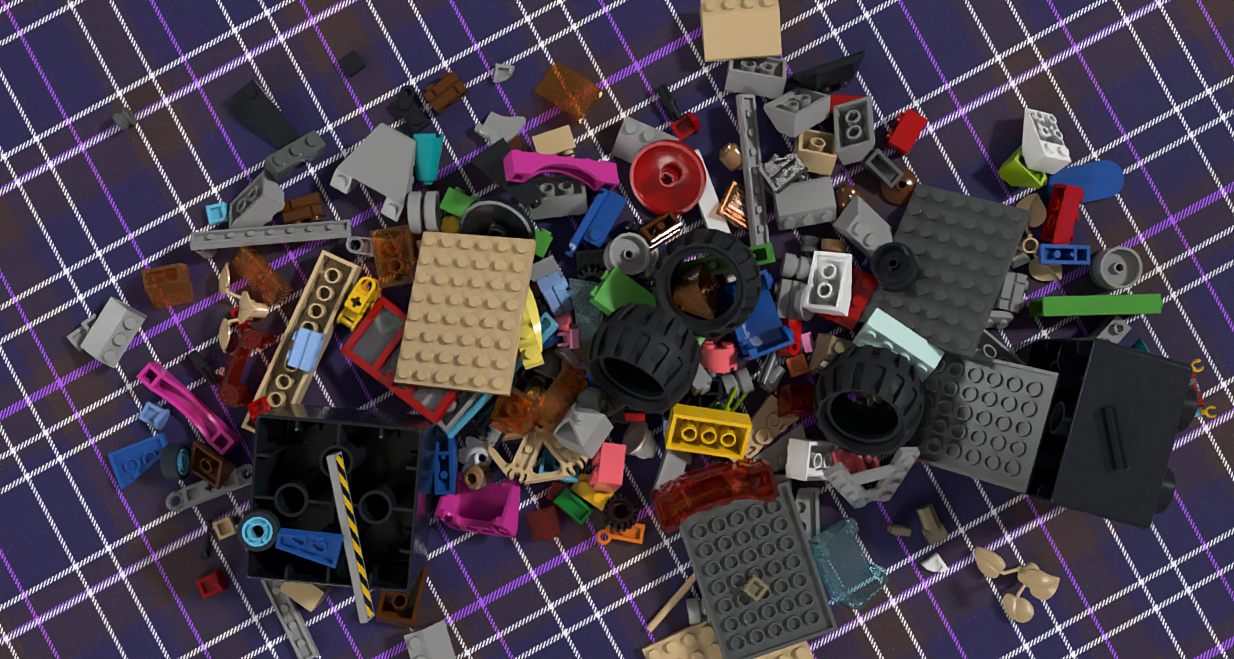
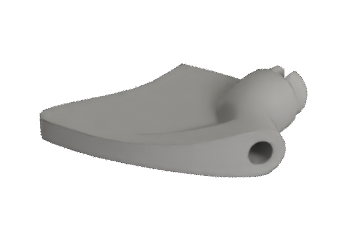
(500, 127)

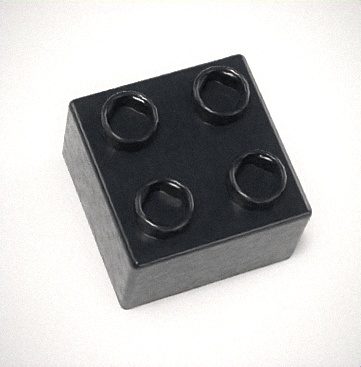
(1077, 453)
(389, 483)

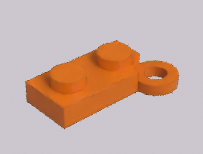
(633, 535)

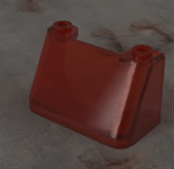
(228, 386)

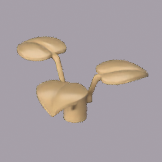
(1041, 272)
(248, 308)
(1040, 583)

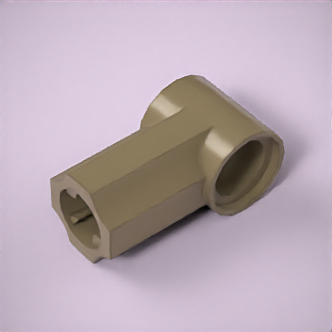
(932, 528)

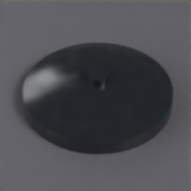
(496, 218)

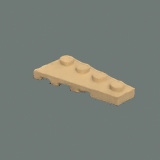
(765, 426)

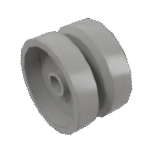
(424, 212)
(636, 250)
(1115, 268)

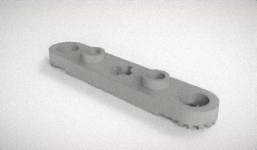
(200, 492)

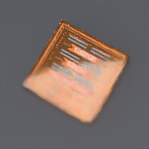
(734, 206)

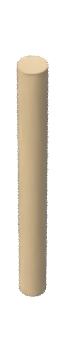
(671, 603)

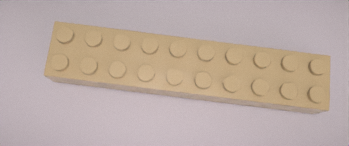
(316, 310)

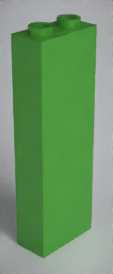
(619, 290)
(1095, 305)

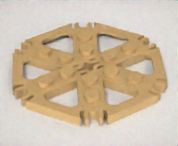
(528, 453)

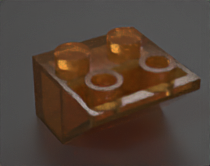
(168, 285)

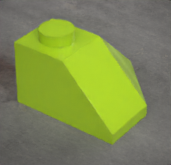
(1017, 174)

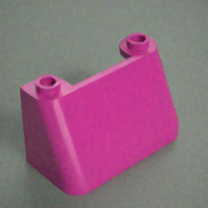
(484, 511)

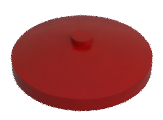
(668, 177)

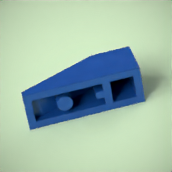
(605, 220)
(1064, 254)
(446, 464)

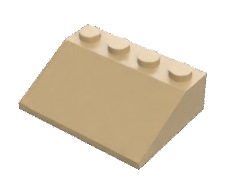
(740, 29)

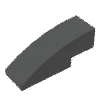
(881, 167)

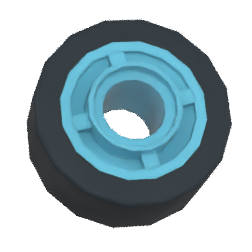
(175, 462)
(249, 538)

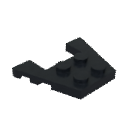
(482, 417)

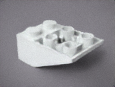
(1043, 143)

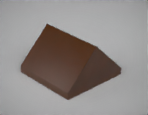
(210, 464)

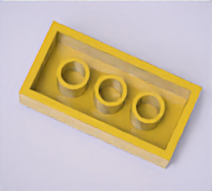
(707, 431)

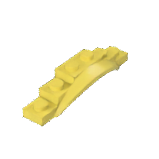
(531, 336)

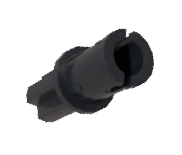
(669, 102)
(202, 367)

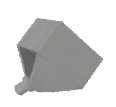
(583, 430)

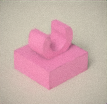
(570, 339)
(807, 342)

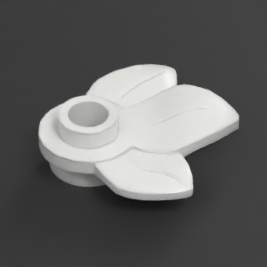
(470, 454)

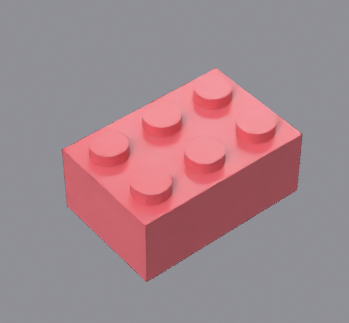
(608, 467)

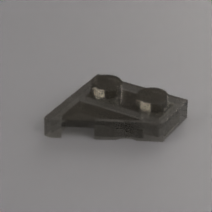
(782, 171)

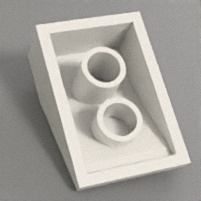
(829, 284)
(809, 458)

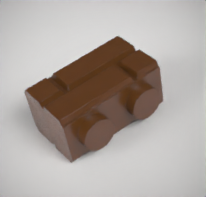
(445, 92)
(304, 209)
(660, 230)

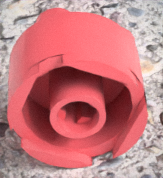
(718, 356)

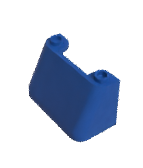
(763, 329)

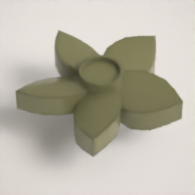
(871, 398)

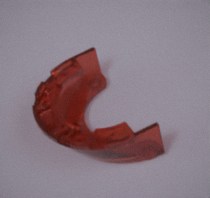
(713, 486)

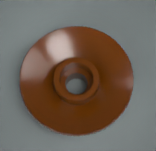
(900, 195)

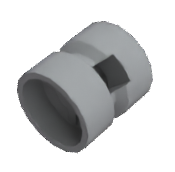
(795, 267)
(740, 379)
(697, 611)

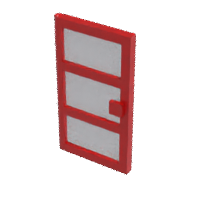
(377, 349)

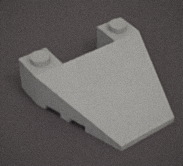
(384, 164)

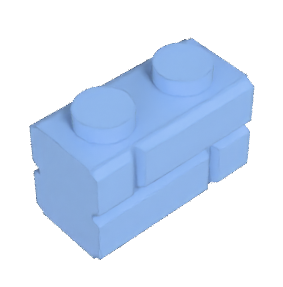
(555, 293)
(305, 349)

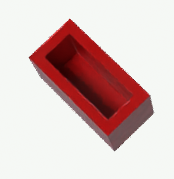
(905, 132)

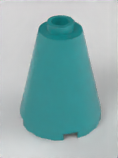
(427, 156)

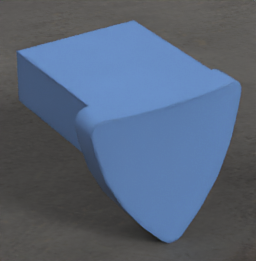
(154, 415)

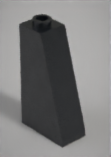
(491, 164)

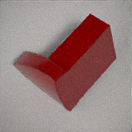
(685, 126)
(212, 584)

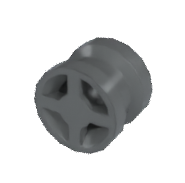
(124, 118)
(809, 244)

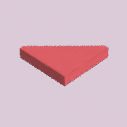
(564, 321)

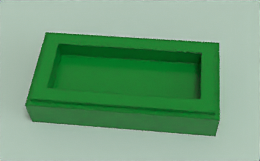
(572, 505)

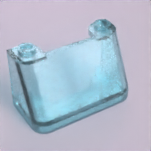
(844, 567)

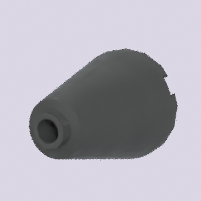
(546, 373)

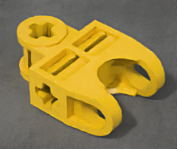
(355, 310)

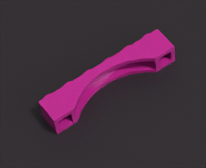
(521, 166)
(214, 430)

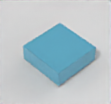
(217, 213)

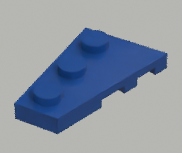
(136, 459)
(312, 545)

